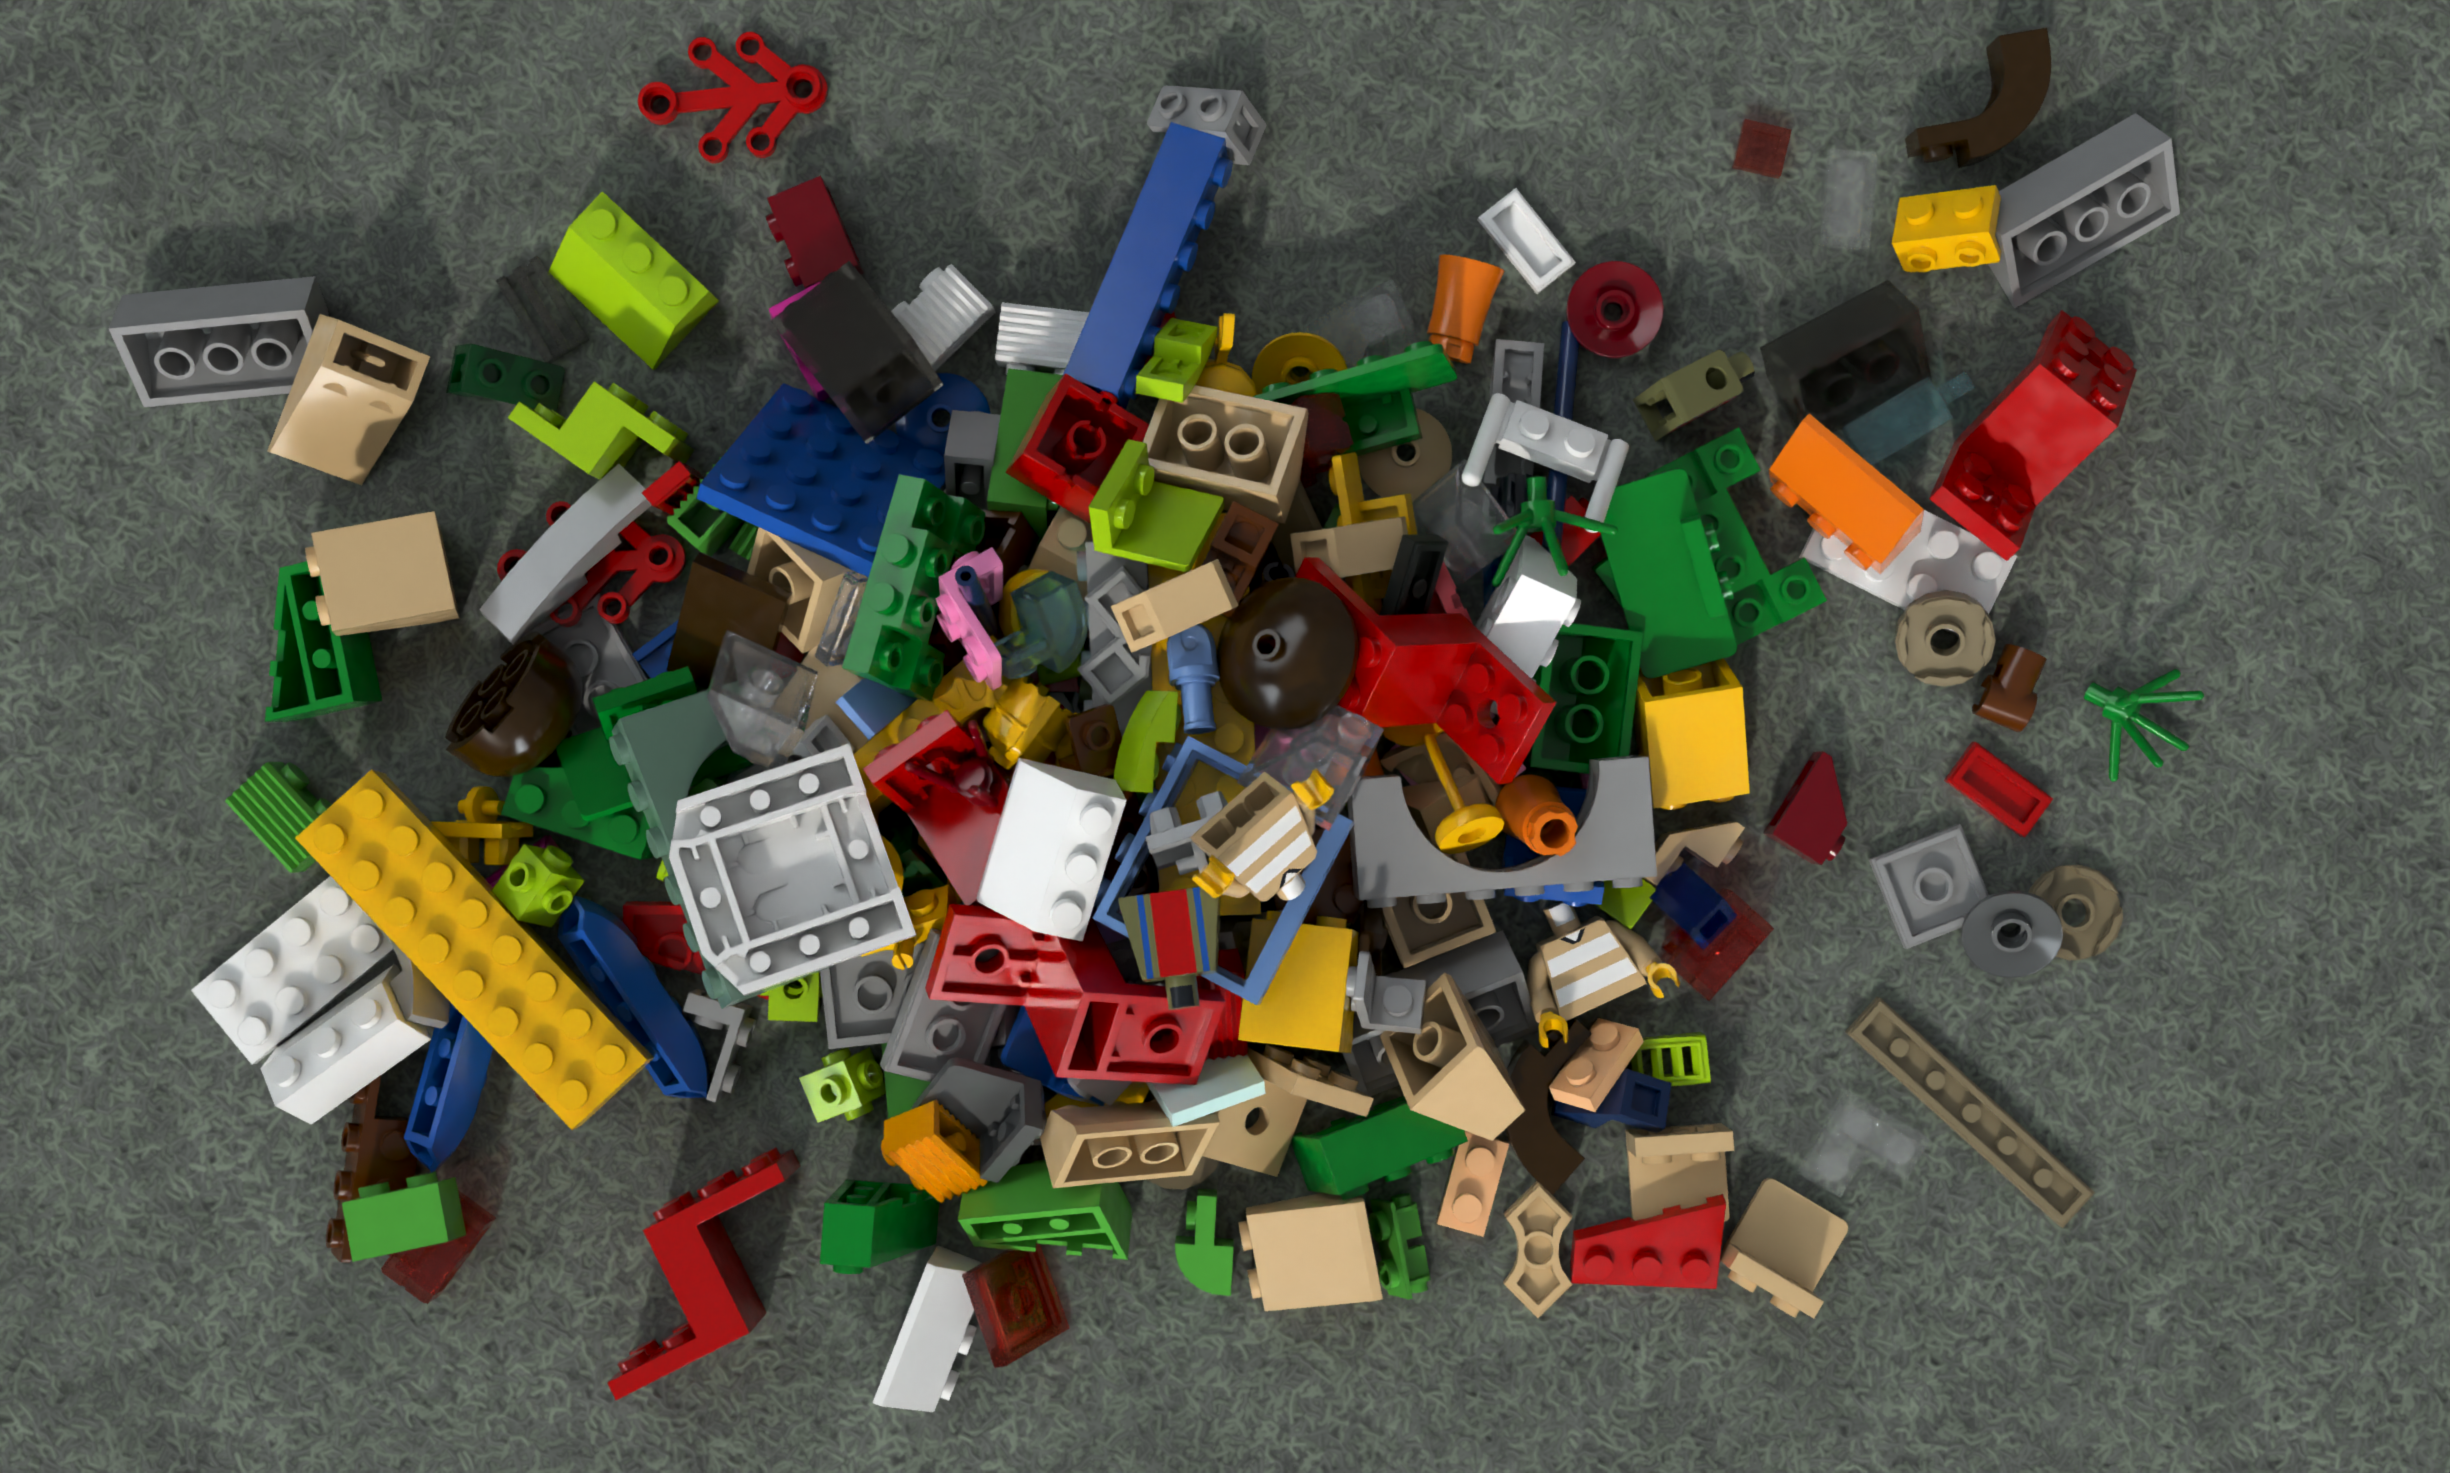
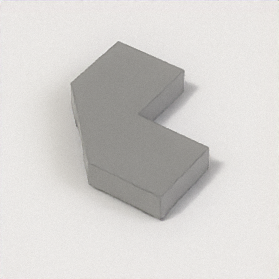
(1114, 668)

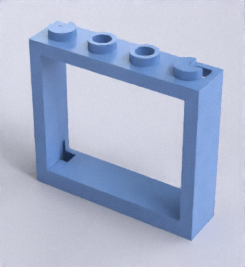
(1134, 853)

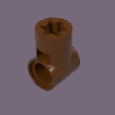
(2009, 691)

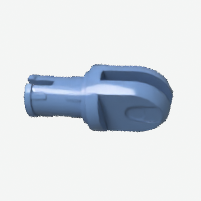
(1194, 672)

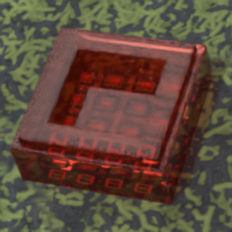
(1761, 148)

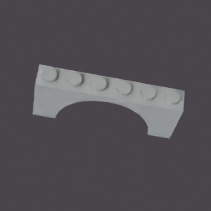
(1611, 843)

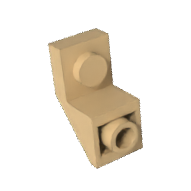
(1352, 547)
(1174, 606)
(1708, 843)

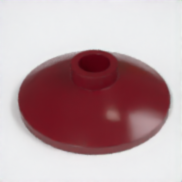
(1632, 292)

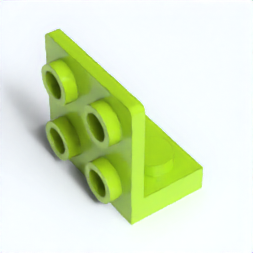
(1150, 518)

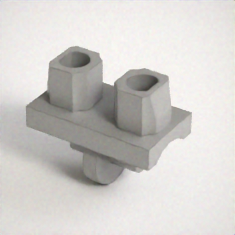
(1171, 840)

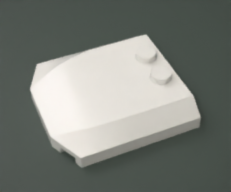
(787, 872)

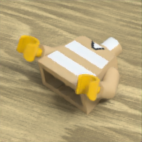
(1262, 839)
(1587, 967)

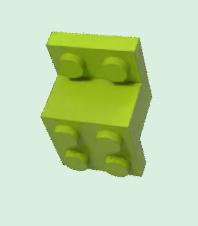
(603, 430)

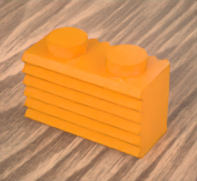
(933, 1151)

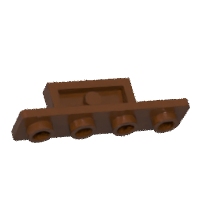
(1095, 748)
(373, 1156)

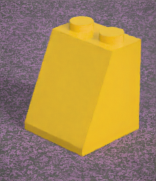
(1693, 735)
(1308, 994)

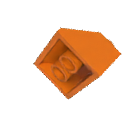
(1845, 496)

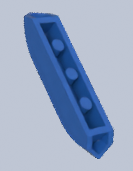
(632, 992)
(447, 1091)

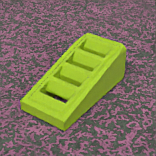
(1699, 1057)

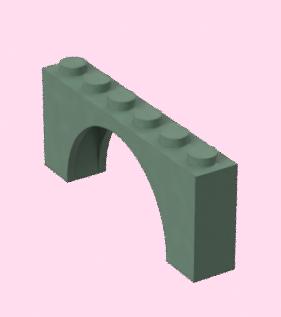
(662, 756)

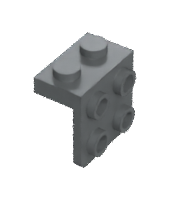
(994, 1106)

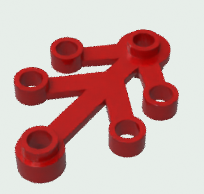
(742, 96)
(614, 562)

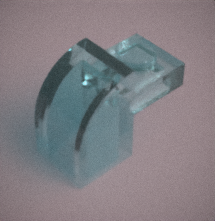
(1051, 629)

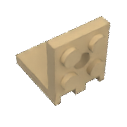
(1287, 1090)

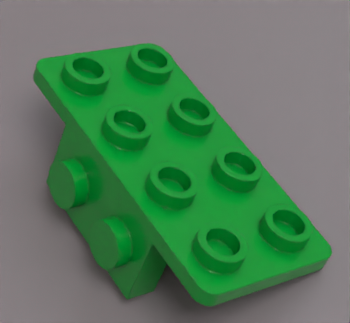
(1376, 394)
(1668, 574)
(587, 759)

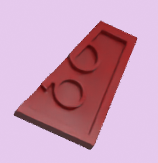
(661, 934)
(1657, 1251)

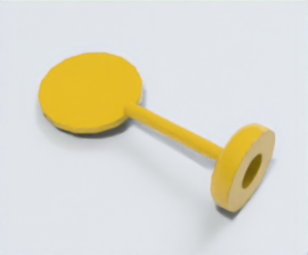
(1467, 825)

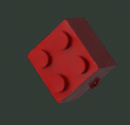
(1073, 444)

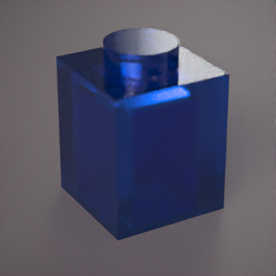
(1693, 905)

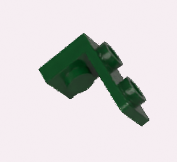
(504, 377)
(918, 867)

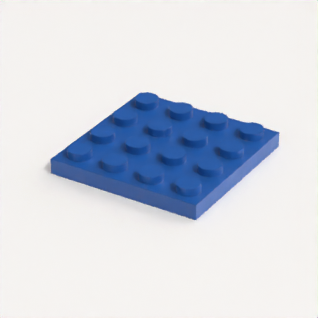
(815, 479)

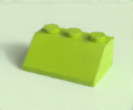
(629, 281)

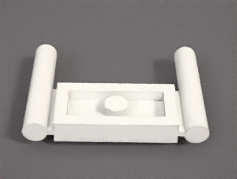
(1552, 443)

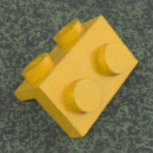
(1947, 229)

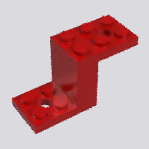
(2034, 434)
(1442, 674)
(951, 826)
(1075, 999)
(703, 1272)

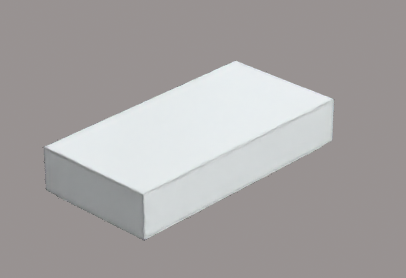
(1526, 240)

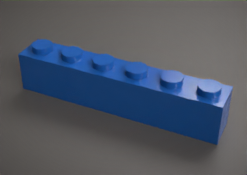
(1150, 262)

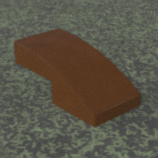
(1241, 547)

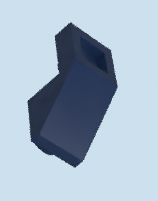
(1632, 1100)

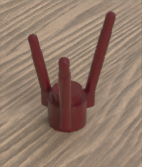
(973, 778)

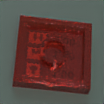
(1015, 1304)

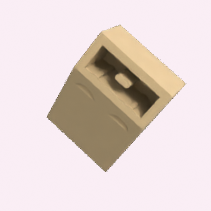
(347, 399)

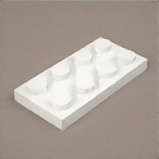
(1932, 562)
(293, 970)

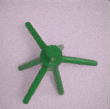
(1541, 516)
(2123, 709)

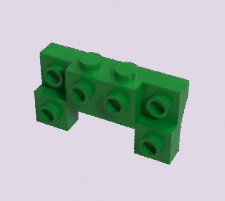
(901, 592)
(1759, 597)

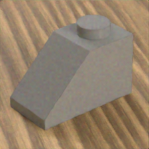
(970, 455)

